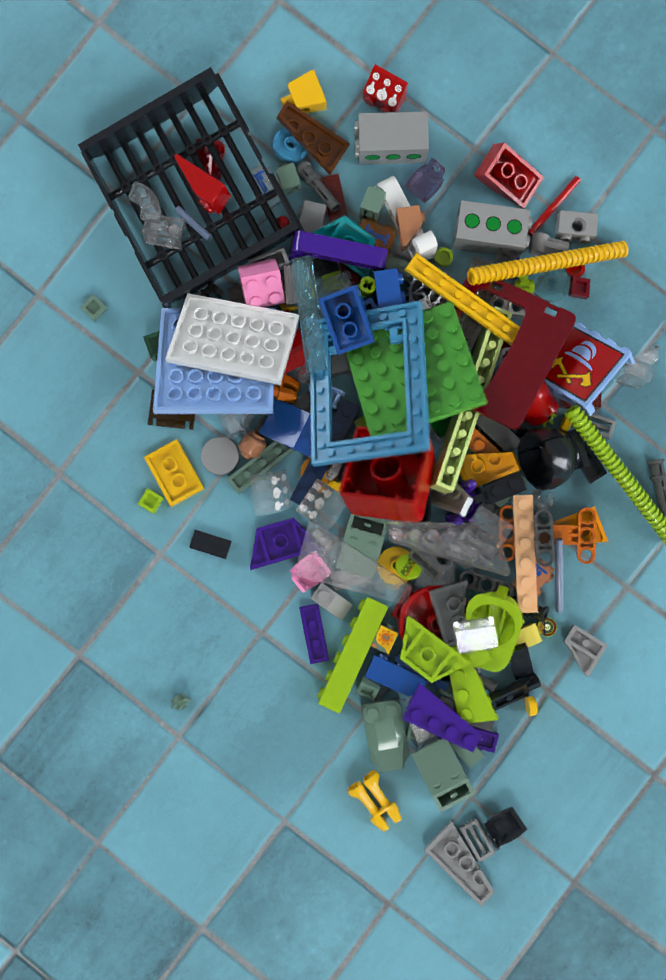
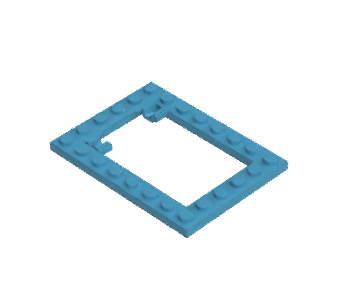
(395, 318)

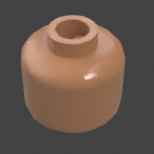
(252, 444)

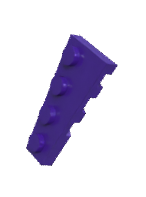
(437, 718)

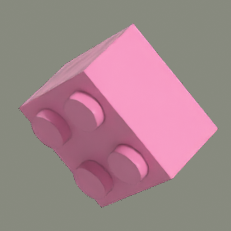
(261, 283)

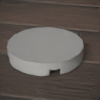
(220, 456)

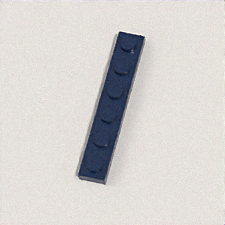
(340, 425)

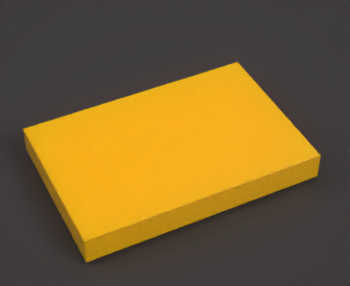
(174, 473)

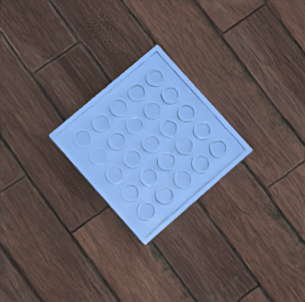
(201, 391)

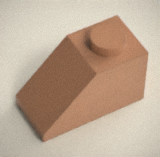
(409, 224)

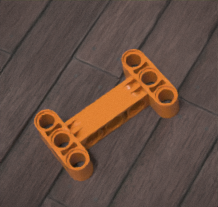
(569, 533)

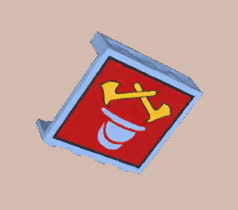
(585, 367)

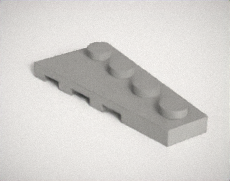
(456, 859)

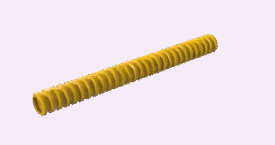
(547, 262)

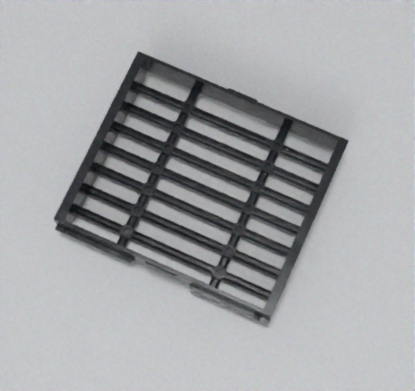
(150, 117)

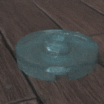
(560, 286)

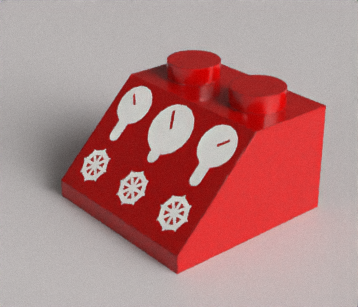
(384, 90)

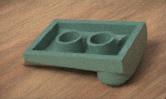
(385, 734)

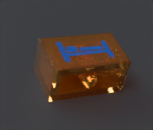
(384, 235)

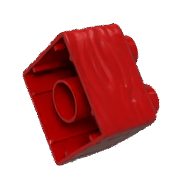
(388, 485)

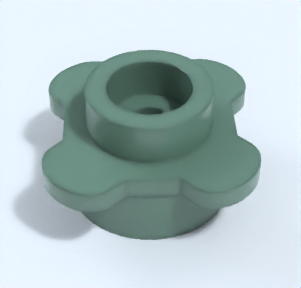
(180, 702)

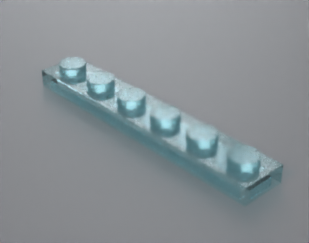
(309, 314)

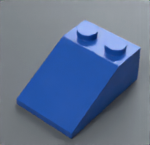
(347, 319)
(289, 427)

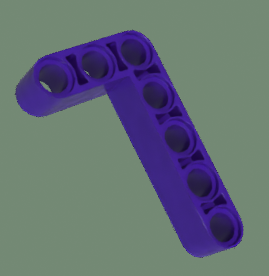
(337, 250)

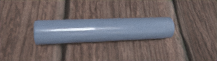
(193, 223)

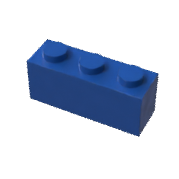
(393, 675)

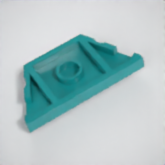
(347, 229)

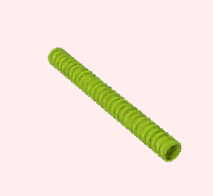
(618, 470)

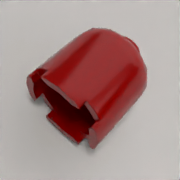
(542, 407)

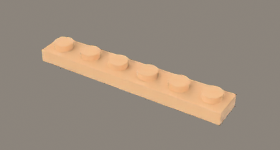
(525, 553)

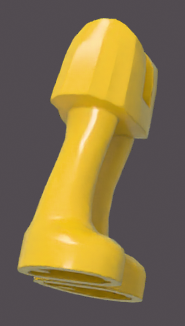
(371, 782)

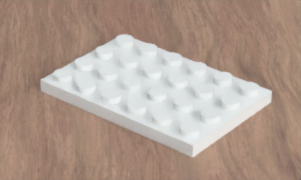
(233, 338)

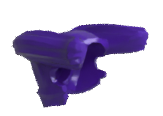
(457, 519)

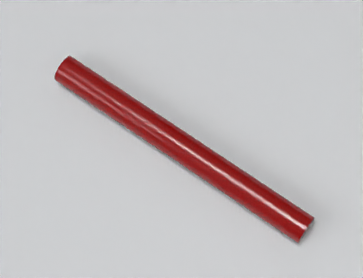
(554, 205)

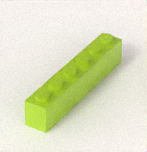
(352, 655)

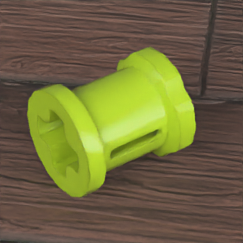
(367, 282)

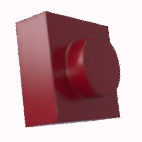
(579, 287)

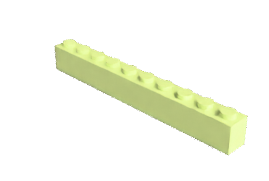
(463, 424)

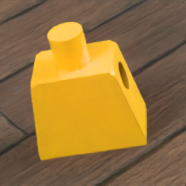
(306, 93)

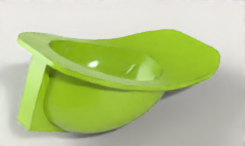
(507, 622)

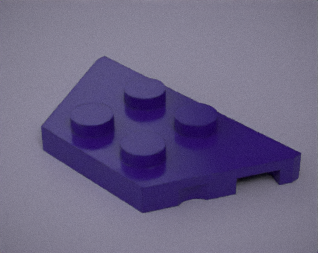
(277, 543)

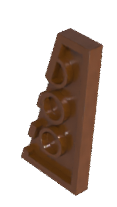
(317, 139)

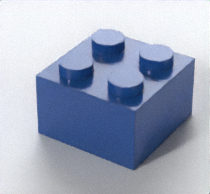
(389, 287)

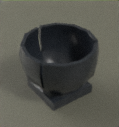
(554, 458)

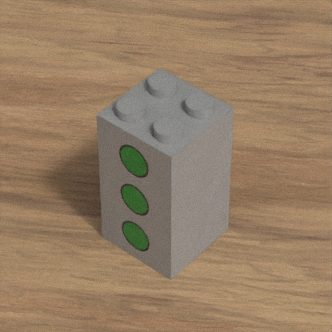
(391, 138)
(491, 227)

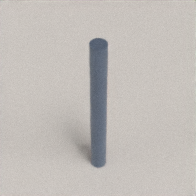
(559, 574)

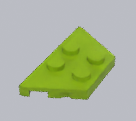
(429, 653)

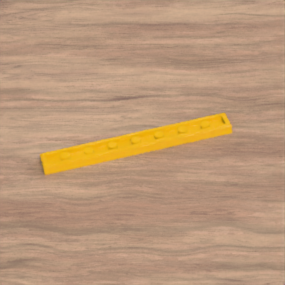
(462, 298)

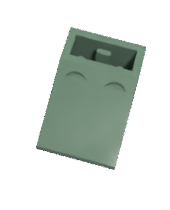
(366, 535)
(443, 774)

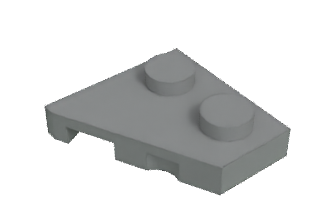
(584, 648)

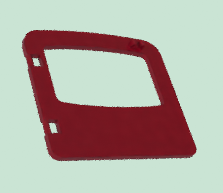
(529, 357)

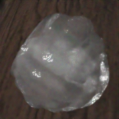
(303, 376)

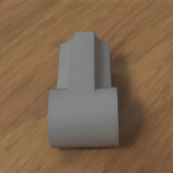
(543, 245)

